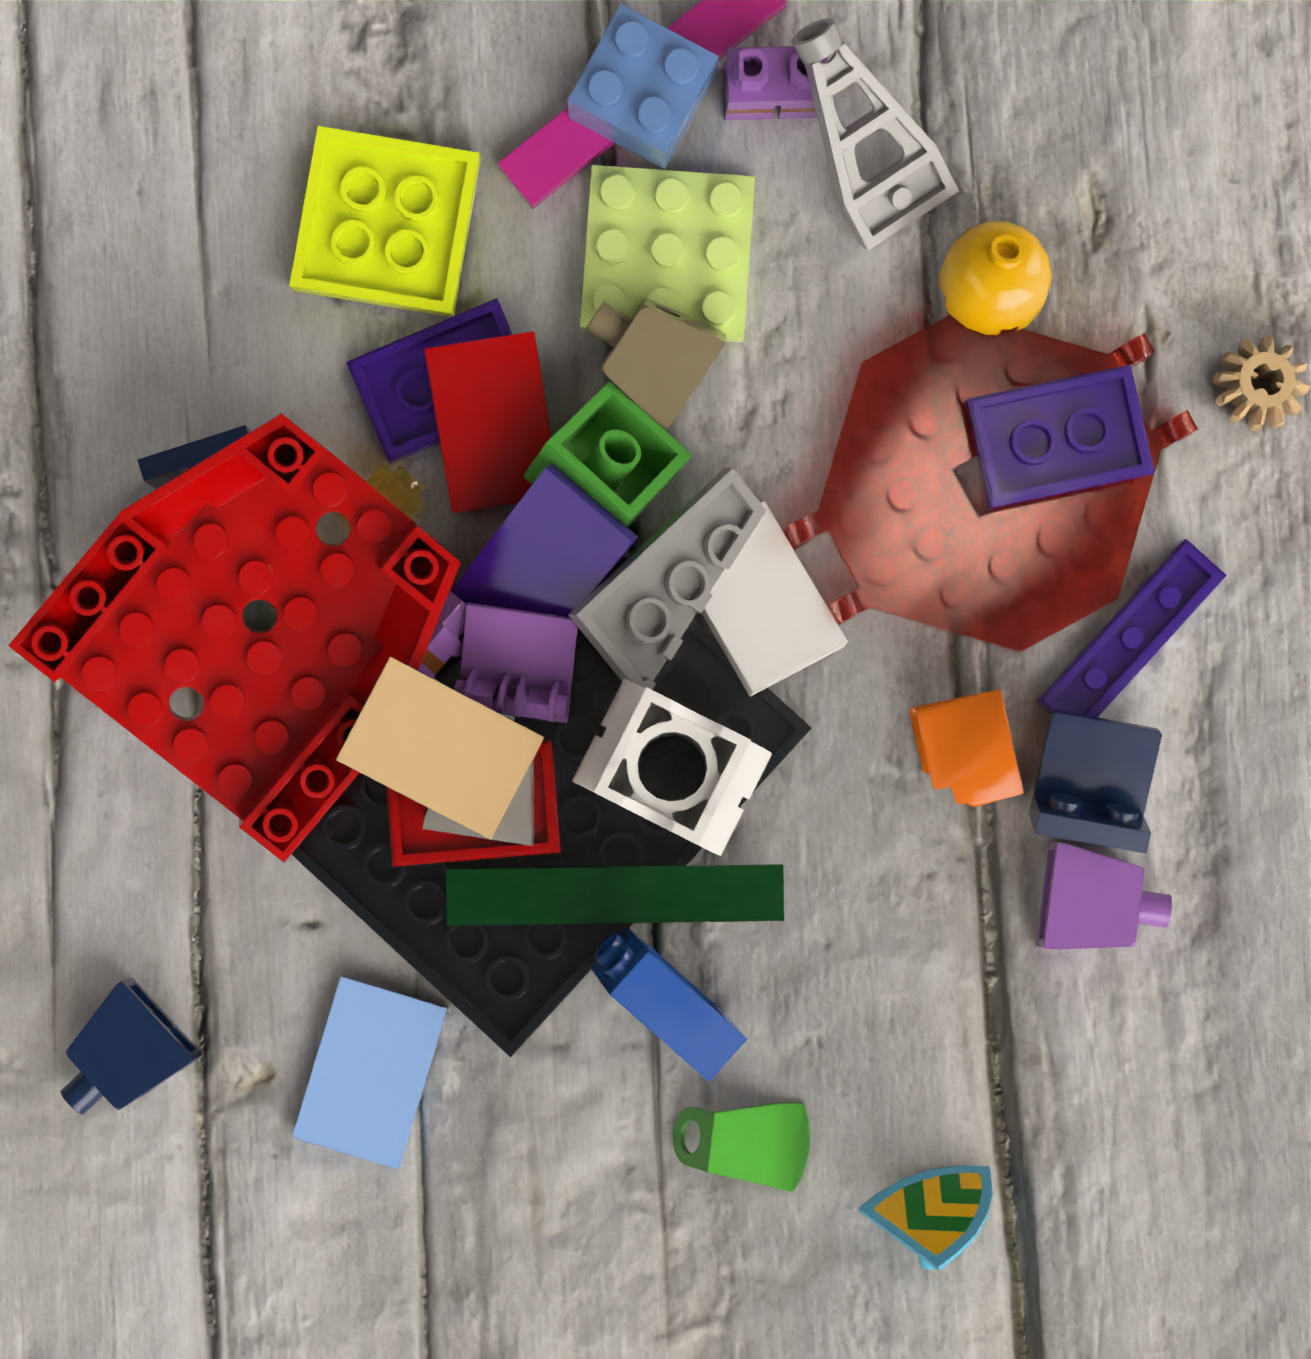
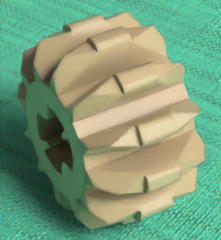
(1261, 363)

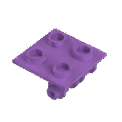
(518, 661)

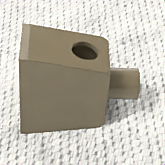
(656, 355)

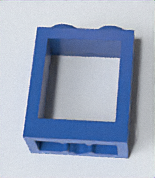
(666, 1003)

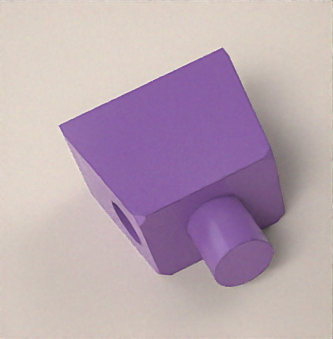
(1095, 901)

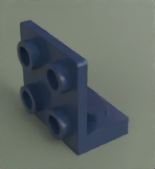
(1095, 781)

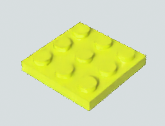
(385, 221)

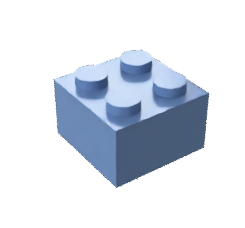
(642, 86)

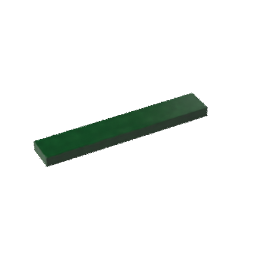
(615, 894)

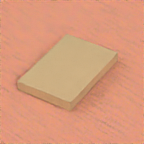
(439, 748)

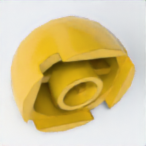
(995, 277)

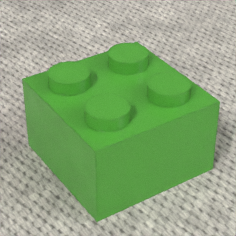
(614, 454)

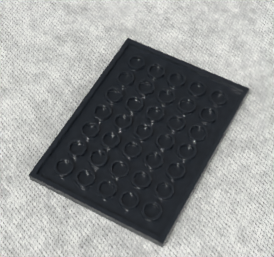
(519, 974)

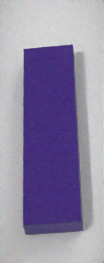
(1134, 633)

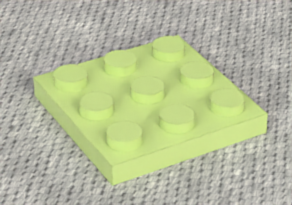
(669, 241)

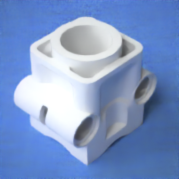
(644, 716)

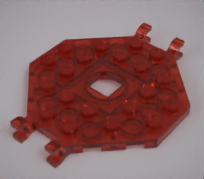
(914, 531)

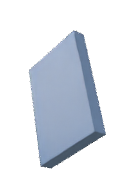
(370, 1072)

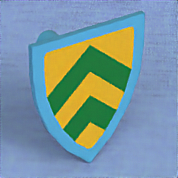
(934, 1211)

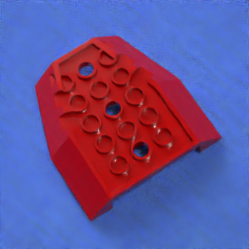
(165, 607)

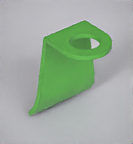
(749, 1143)

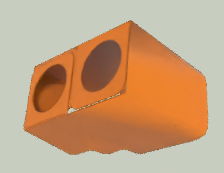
(968, 747)

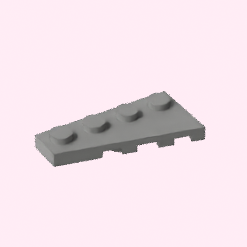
(658, 590)

